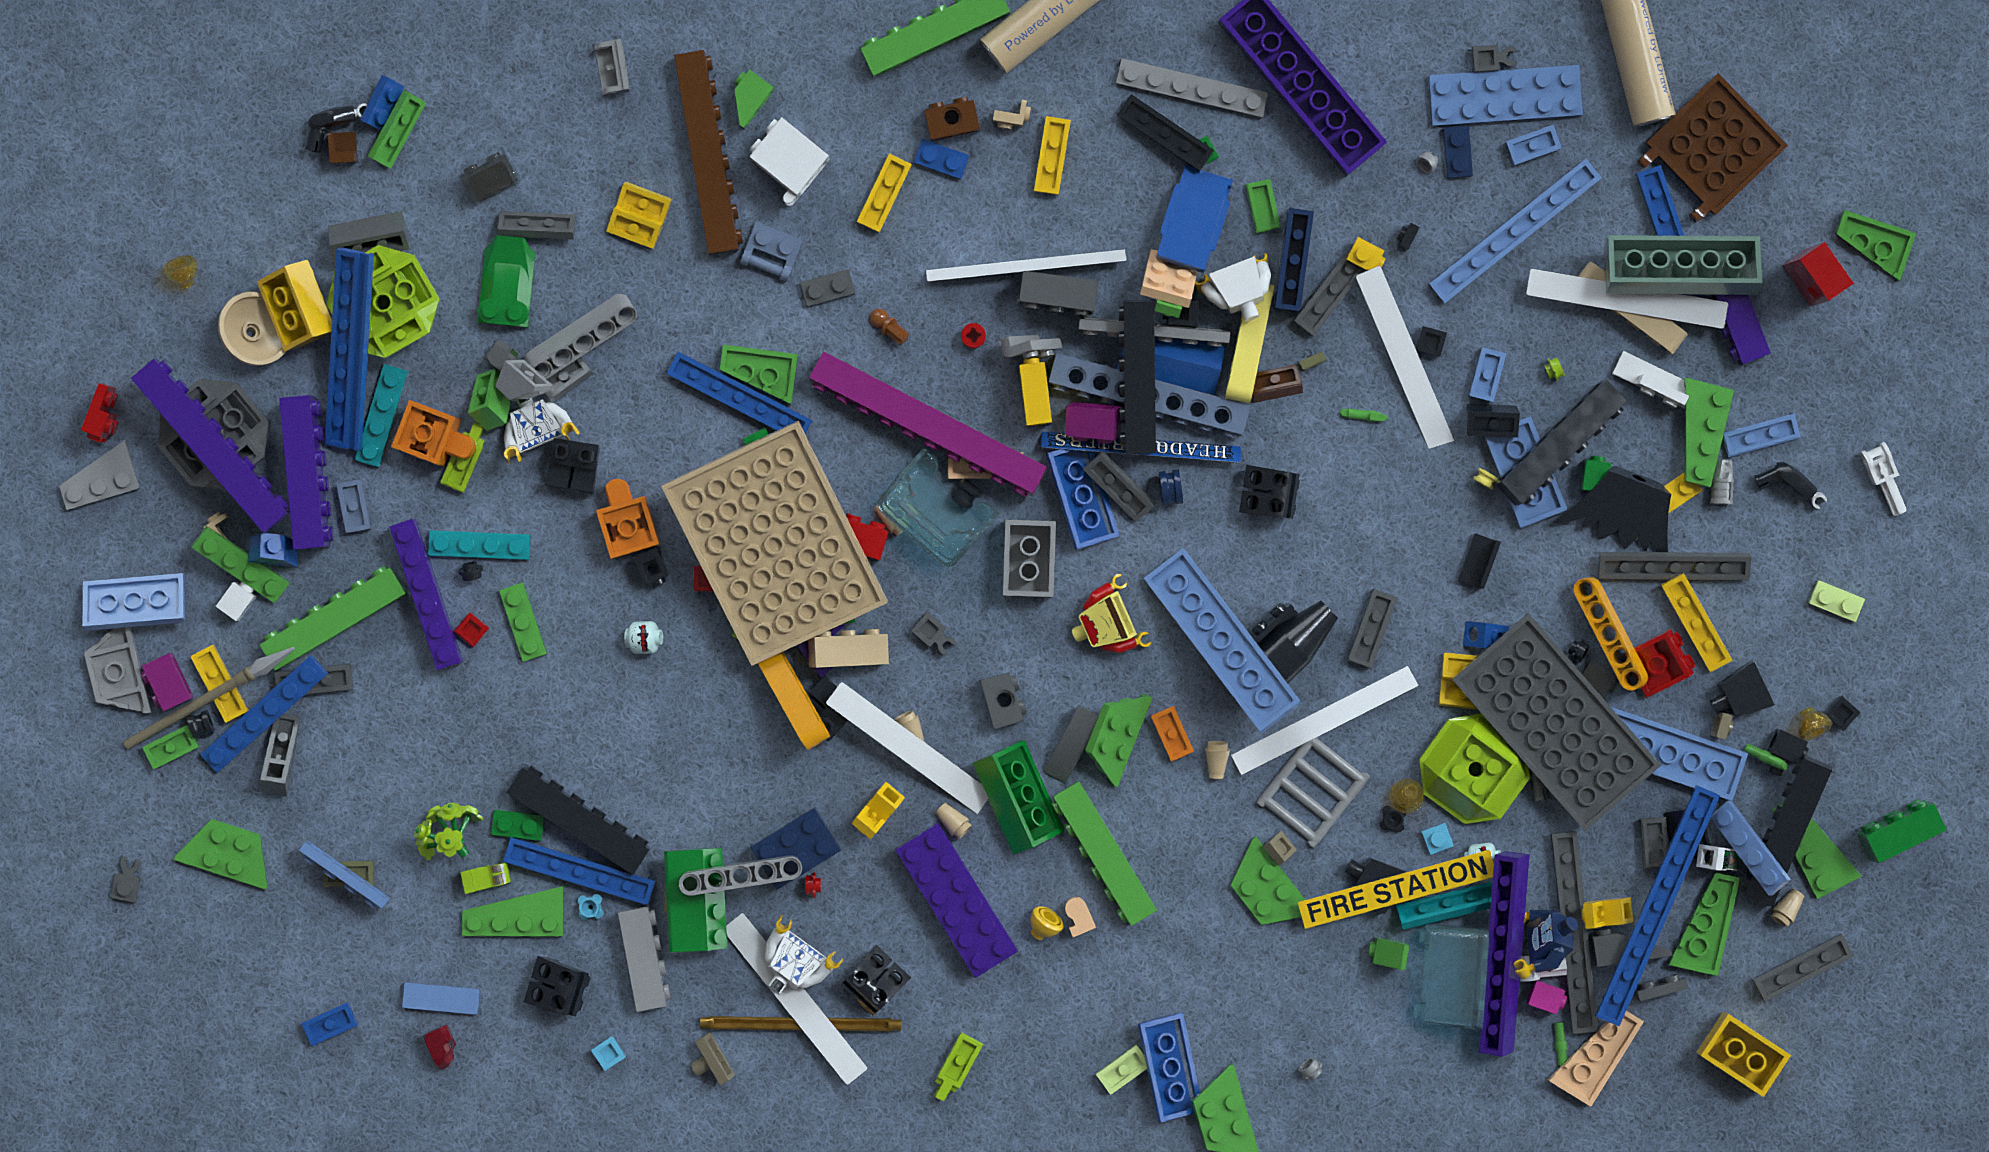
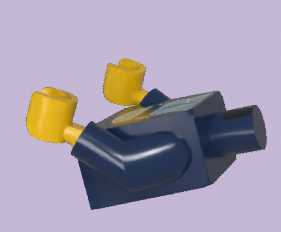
(1548, 941)

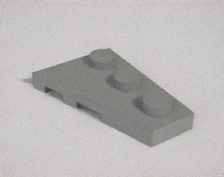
(102, 479)

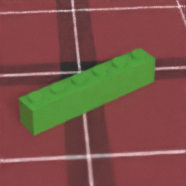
(930, 33)
(336, 616)
(1104, 853)

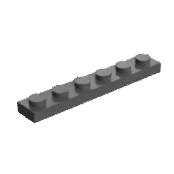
(1671, 564)

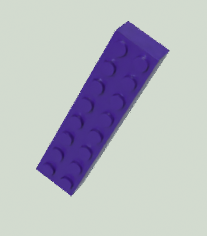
(1303, 83)

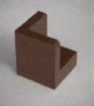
(342, 147)

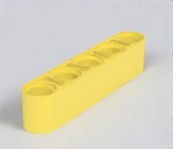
(1248, 352)

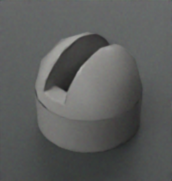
(1430, 159)

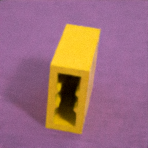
(1035, 392)

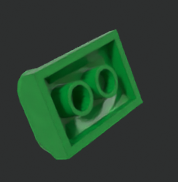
(506, 282)

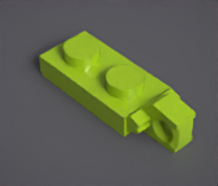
(460, 470)
(957, 1065)

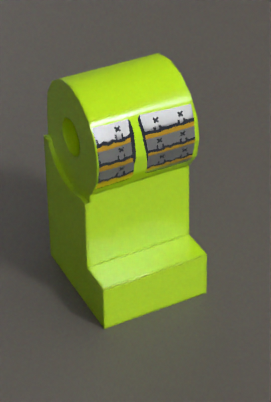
(485, 877)

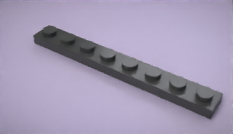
(1570, 904)

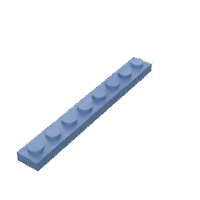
(1515, 231)

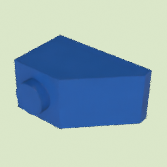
(272, 550)

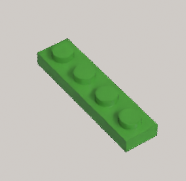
(235, 561)

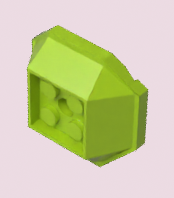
(411, 302)
(1447, 776)

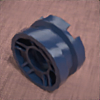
(1171, 487)

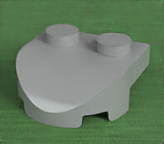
(1029, 346)

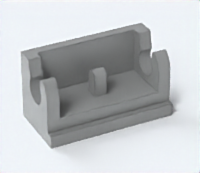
(612, 67)

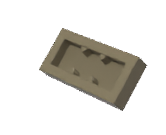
(712, 1060)

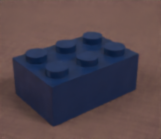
(804, 838)

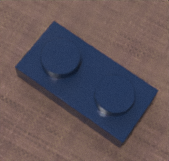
(1458, 151)

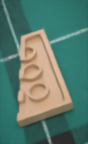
(1596, 1059)

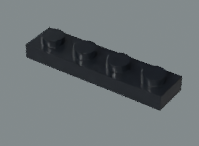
(1165, 132)

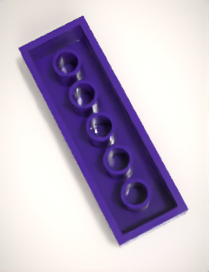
(305, 472)
(956, 899)

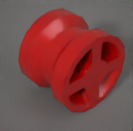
(974, 339)

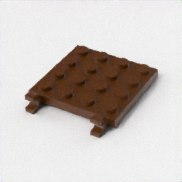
(1714, 146)

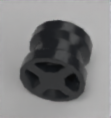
(966, 494)
(200, 724)

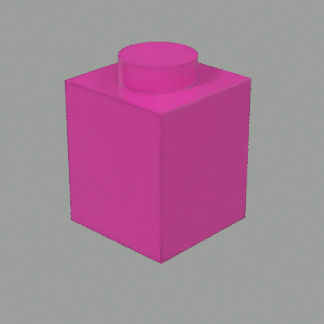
(1546, 997)

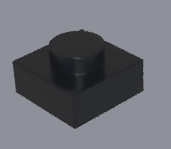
(1407, 236)
(1431, 341)
(1842, 713)

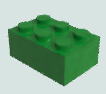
(1901, 830)

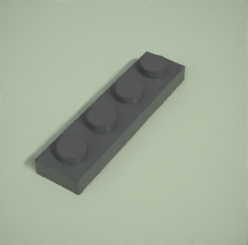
(1328, 295)
(1802, 967)

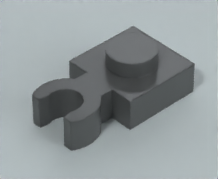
(1488, 58)
(931, 631)
(126, 885)

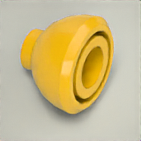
(1045, 923)

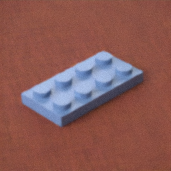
(1505, 454)
(133, 601)

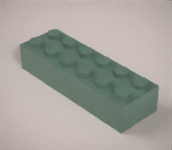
(1683, 265)

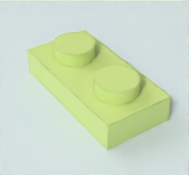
(1836, 601)
(1122, 1069)

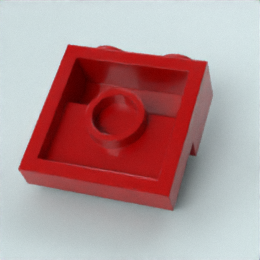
(98, 421)
(1663, 662)

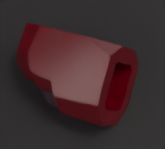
(441, 1046)

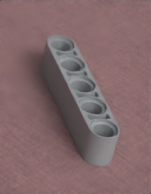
(592, 334)
(729, 882)

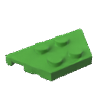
(1116, 735)
(227, 852)
(1266, 886)
(1223, 1115)

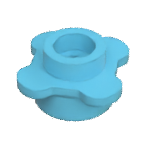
(585, 912)

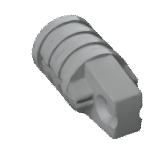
(1722, 483)

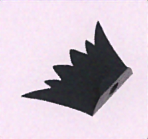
(1626, 504)

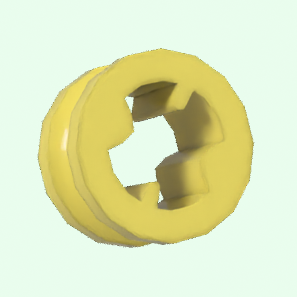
(1485, 478)

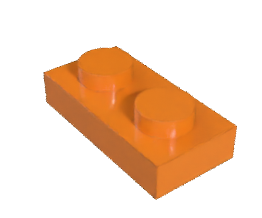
(1172, 733)

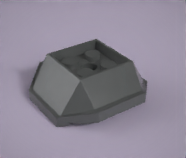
(237, 417)

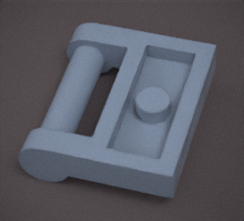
(774, 243)

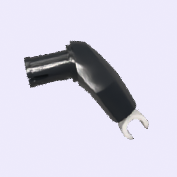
(326, 120)
(1791, 477)

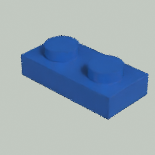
(382, 102)
(941, 159)
(330, 1023)

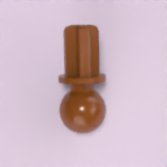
(880, 319)

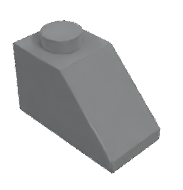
(521, 381)

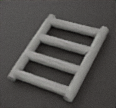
(1329, 817)

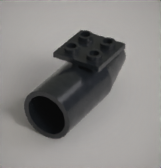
(1293, 637)

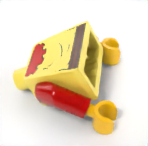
(1107, 621)

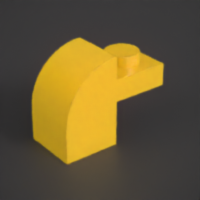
(878, 810)
(1607, 912)

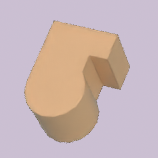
(1079, 912)

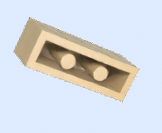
(848, 649)

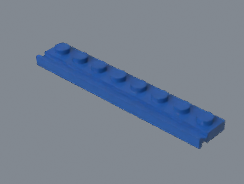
(349, 348)

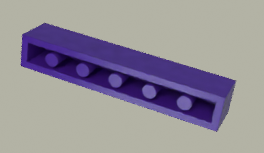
(426, 594)

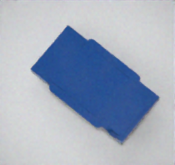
(1194, 219)

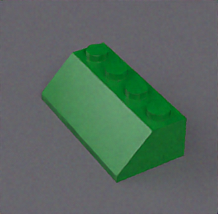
(1018, 797)
(699, 919)

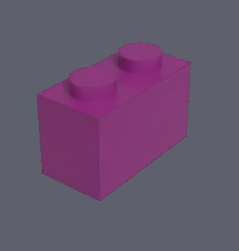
(1093, 422)
(167, 682)

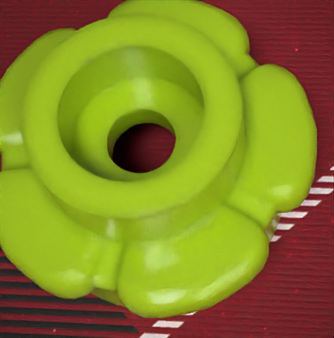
(1554, 369)

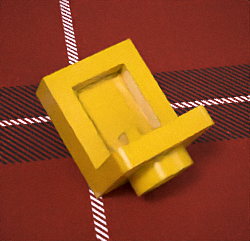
(1366, 255)

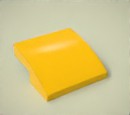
(639, 215)
(1454, 696)

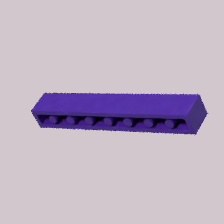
(210, 445)
(1505, 948)

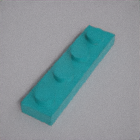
(381, 415)
(479, 544)
(1445, 906)

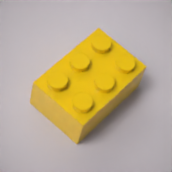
(295, 305)
(1743, 1053)

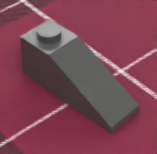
(280, 756)
(1609, 945)

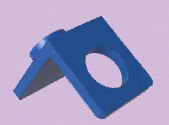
(1487, 634)

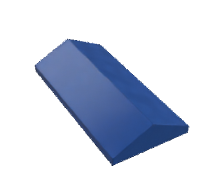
(1188, 364)
(1079, 498)
(1166, 1066)

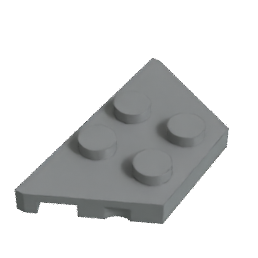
(117, 671)

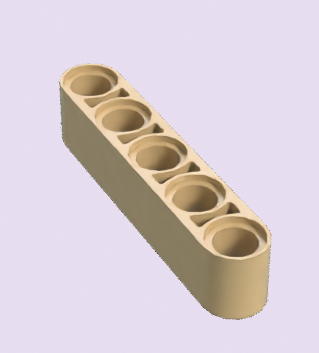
(1658, 330)

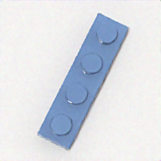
(1750, 848)
(352, 881)

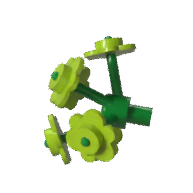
(450, 839)

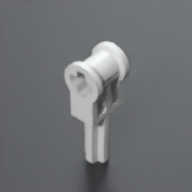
(1882, 472)

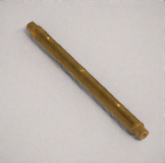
(788, 1023)

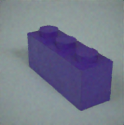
(1742, 329)

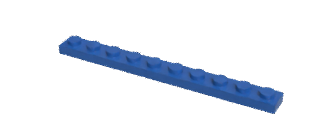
(1657, 905)

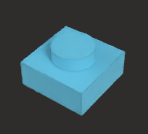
(1437, 838)
(608, 1053)

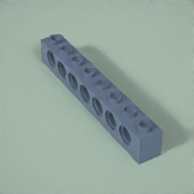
(1236, 411)

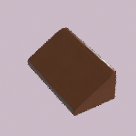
(1277, 383)

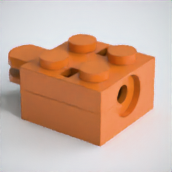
(434, 435)
(626, 520)

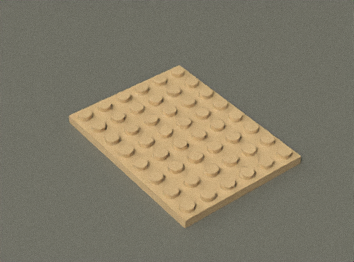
(774, 543)

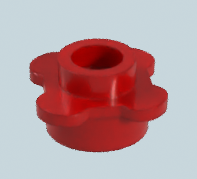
(812, 885)

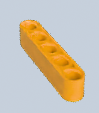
(1621, 639)
(794, 700)

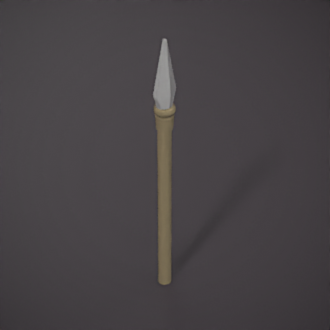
(259, 667)

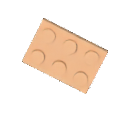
(1168, 281)

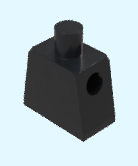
(1742, 692)
(1371, 871)

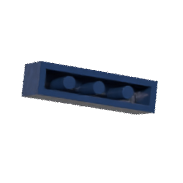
(1293, 260)

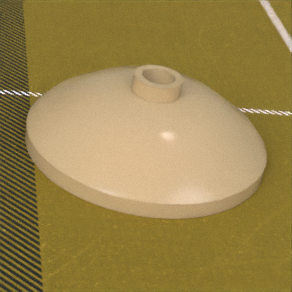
(250, 313)

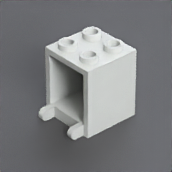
(788, 158)

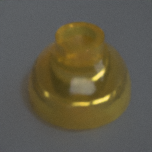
(181, 270)
(1813, 724)
(1406, 795)

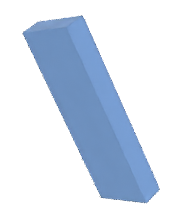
(1761, 435)
(441, 998)

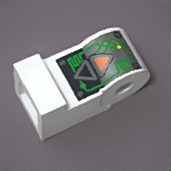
(1720, 858)

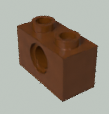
(966, 124)

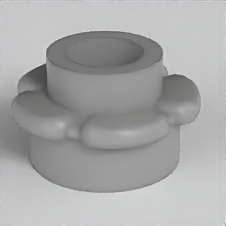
(1312, 1071)

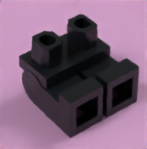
(574, 454)
(1281, 495)
(832, 719)
(568, 987)
(867, 990)

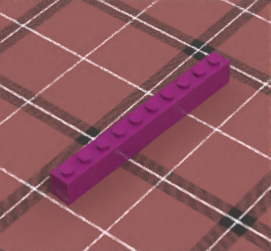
(928, 424)

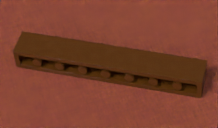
(706, 152)

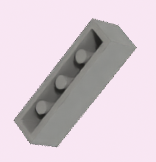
(643, 959)

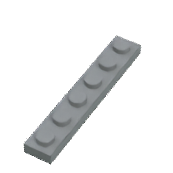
(1192, 88)
(1164, 332)

